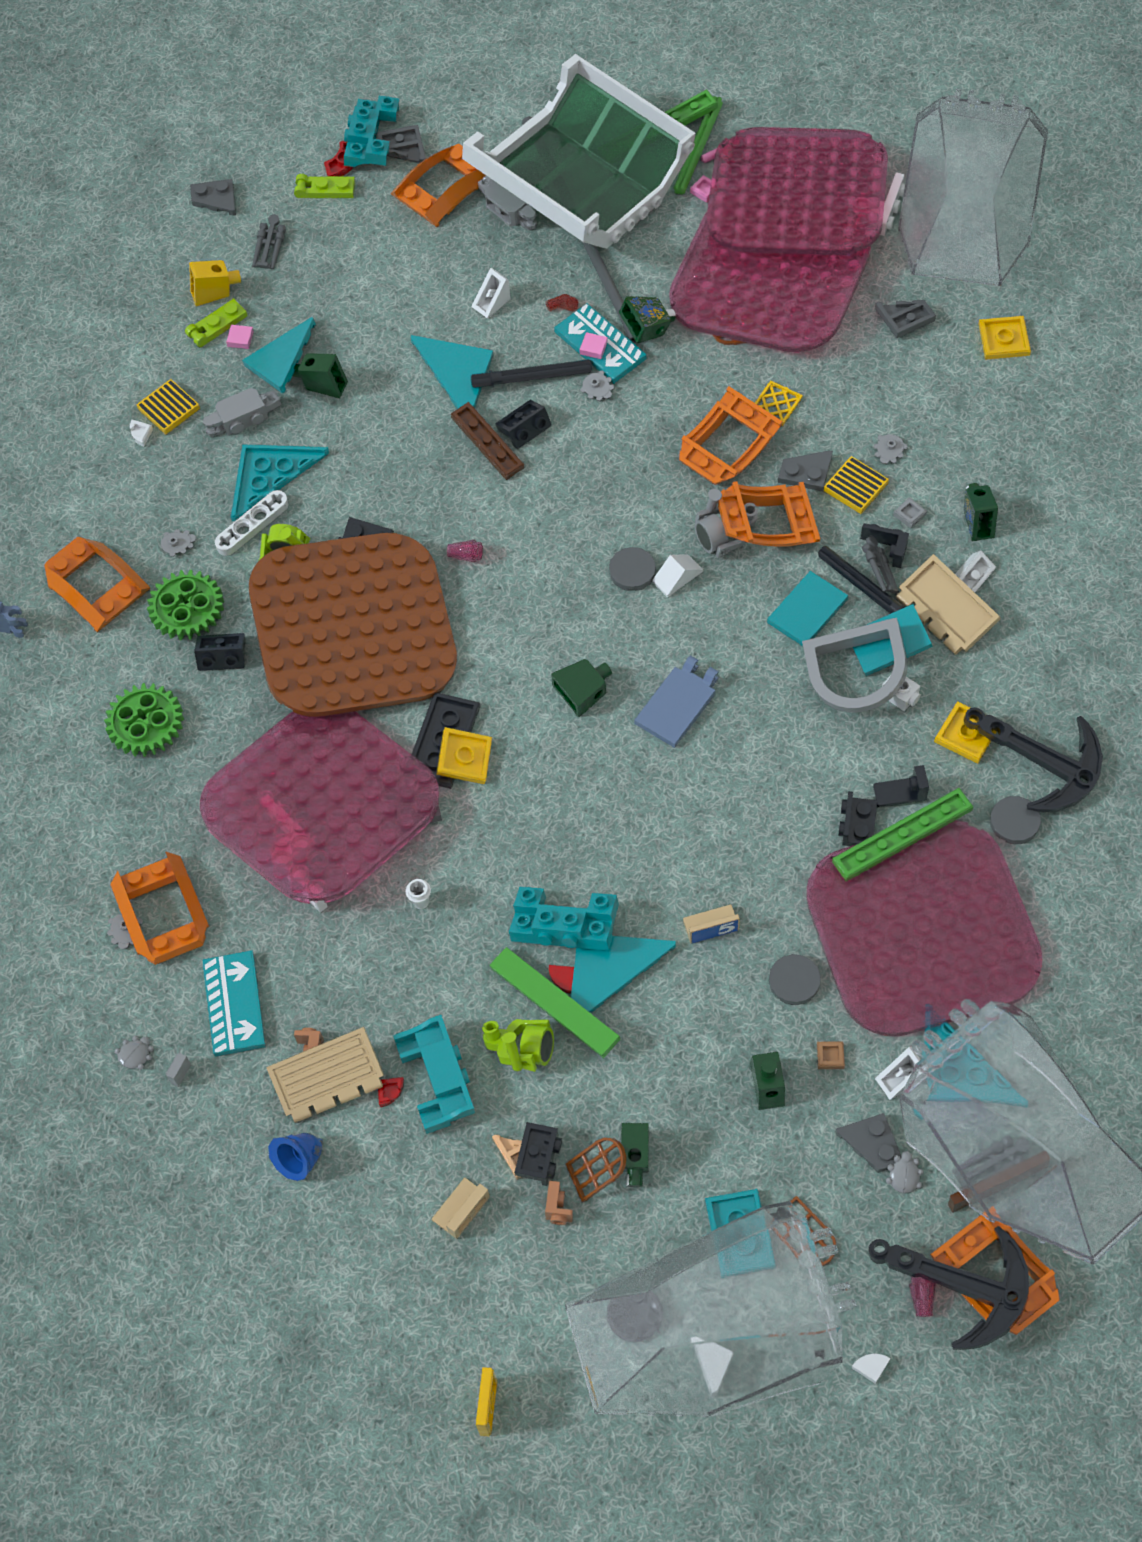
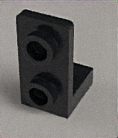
(893, 537)
(903, 790)

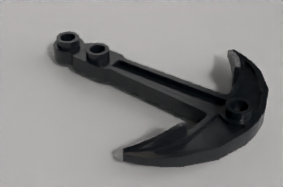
(1062, 766)
(988, 1291)

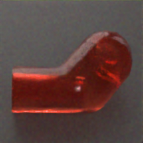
(563, 301)

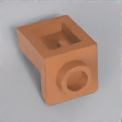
(309, 1037)
(555, 1199)

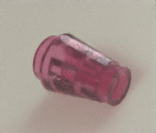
(466, 550)
(923, 1296)

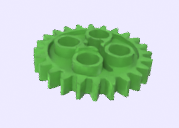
(185, 604)
(153, 734)

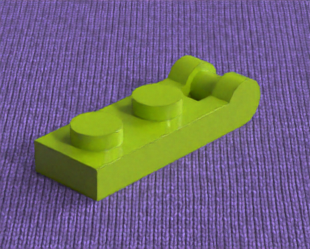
(324, 187)
(216, 323)

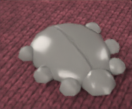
(597, 385)
(889, 448)
(177, 542)
(120, 931)
(134, 1053)
(905, 1173)

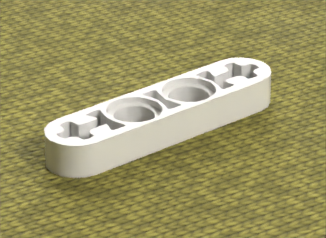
(254, 525)

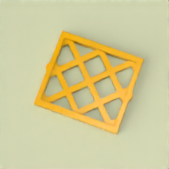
(785, 391)

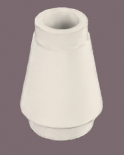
(418, 893)

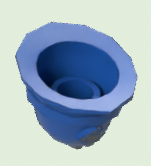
(295, 1154)

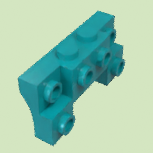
(363, 128)
(563, 925)
(441, 1060)

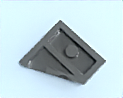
(214, 195)

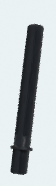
(530, 373)
(859, 580)

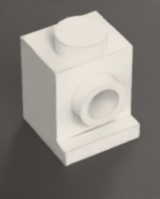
(907, 694)

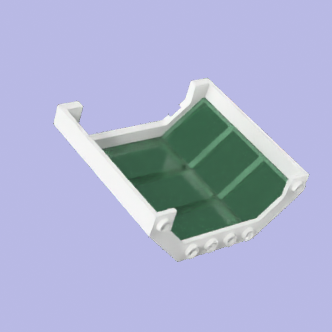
(590, 156)

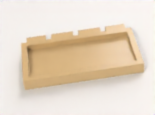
(949, 605)
(325, 1072)

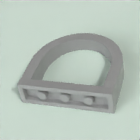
(850, 638)

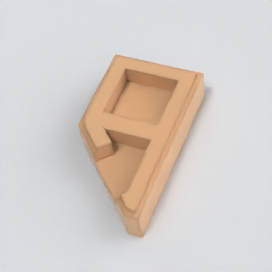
(509, 1151)

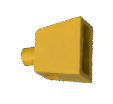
(211, 281)

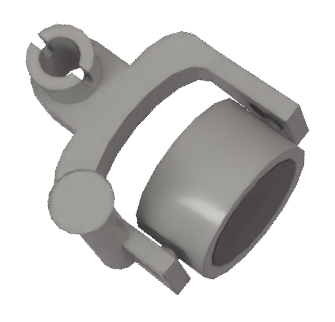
(710, 528)

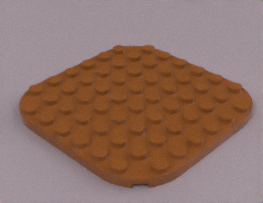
(351, 624)

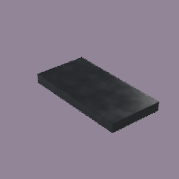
(442, 713)

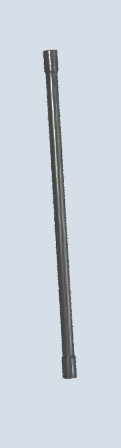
(603, 274)

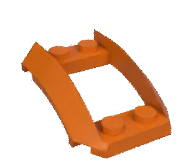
(425, 204)
(743, 411)
(792, 497)
(109, 604)
(146, 880)
(978, 1236)

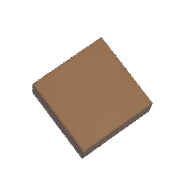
(830, 1055)

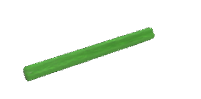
(700, 140)

